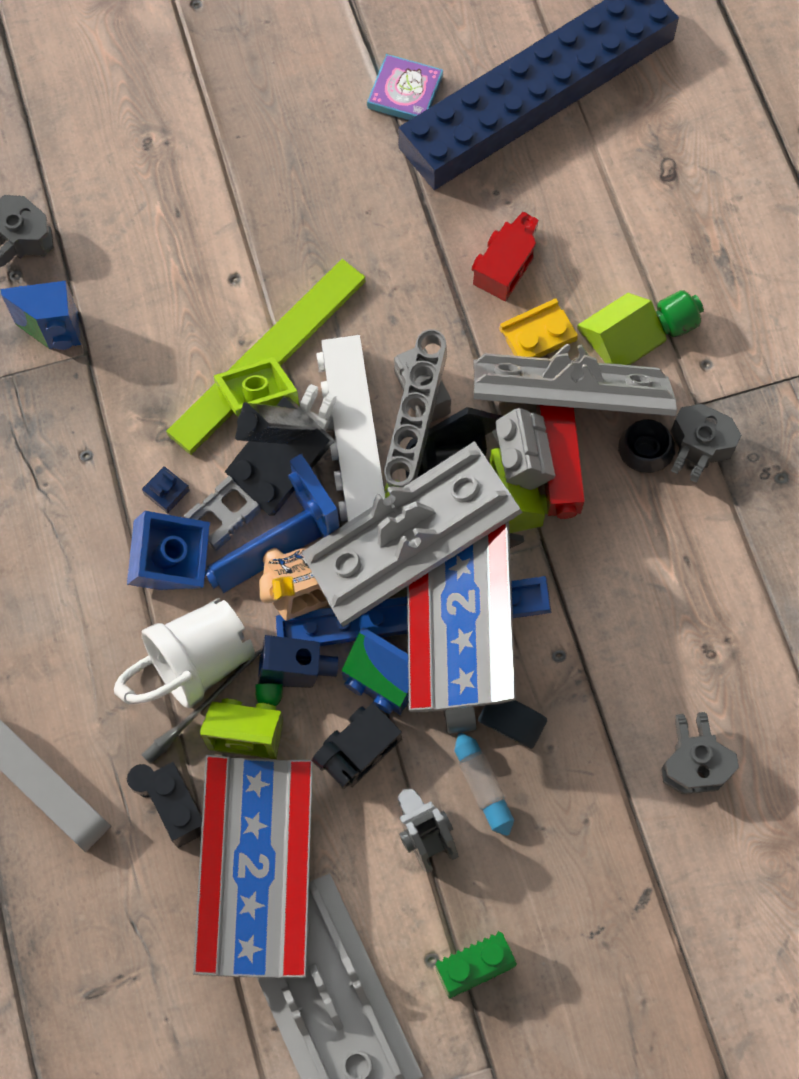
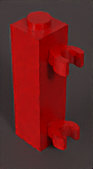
(565, 491)

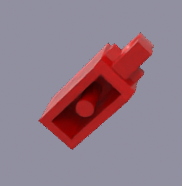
(507, 257)

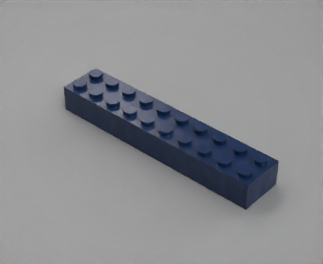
(533, 86)

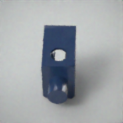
(281, 659)

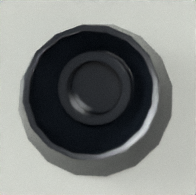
(646, 446)

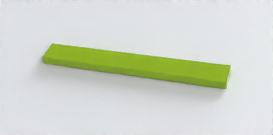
(279, 342)

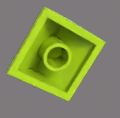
(624, 330)

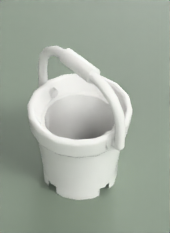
(190, 654)

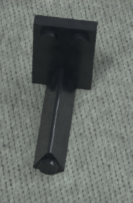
(273, 439)

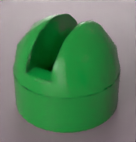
(269, 693)

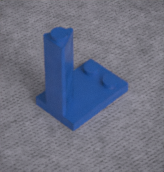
(315, 521)

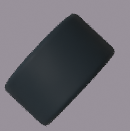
(514, 721)

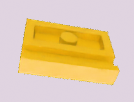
(539, 331)

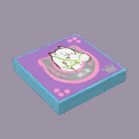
(404, 87)

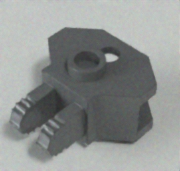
(22, 229)
(701, 439)
(697, 756)
(424, 829)

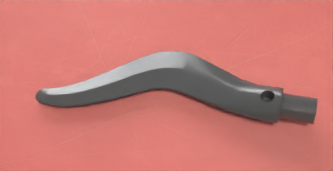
(163, 742)

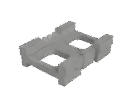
(229, 520)

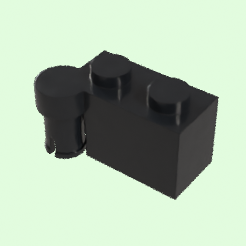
(358, 747)
(170, 798)

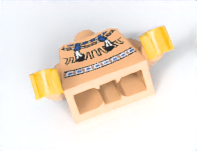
(290, 584)

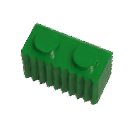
(475, 965)

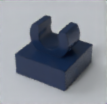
(165, 489)

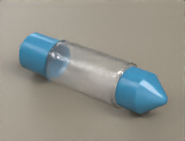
(483, 784)

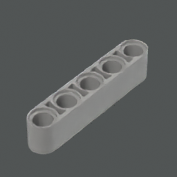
(416, 395)
(49, 791)

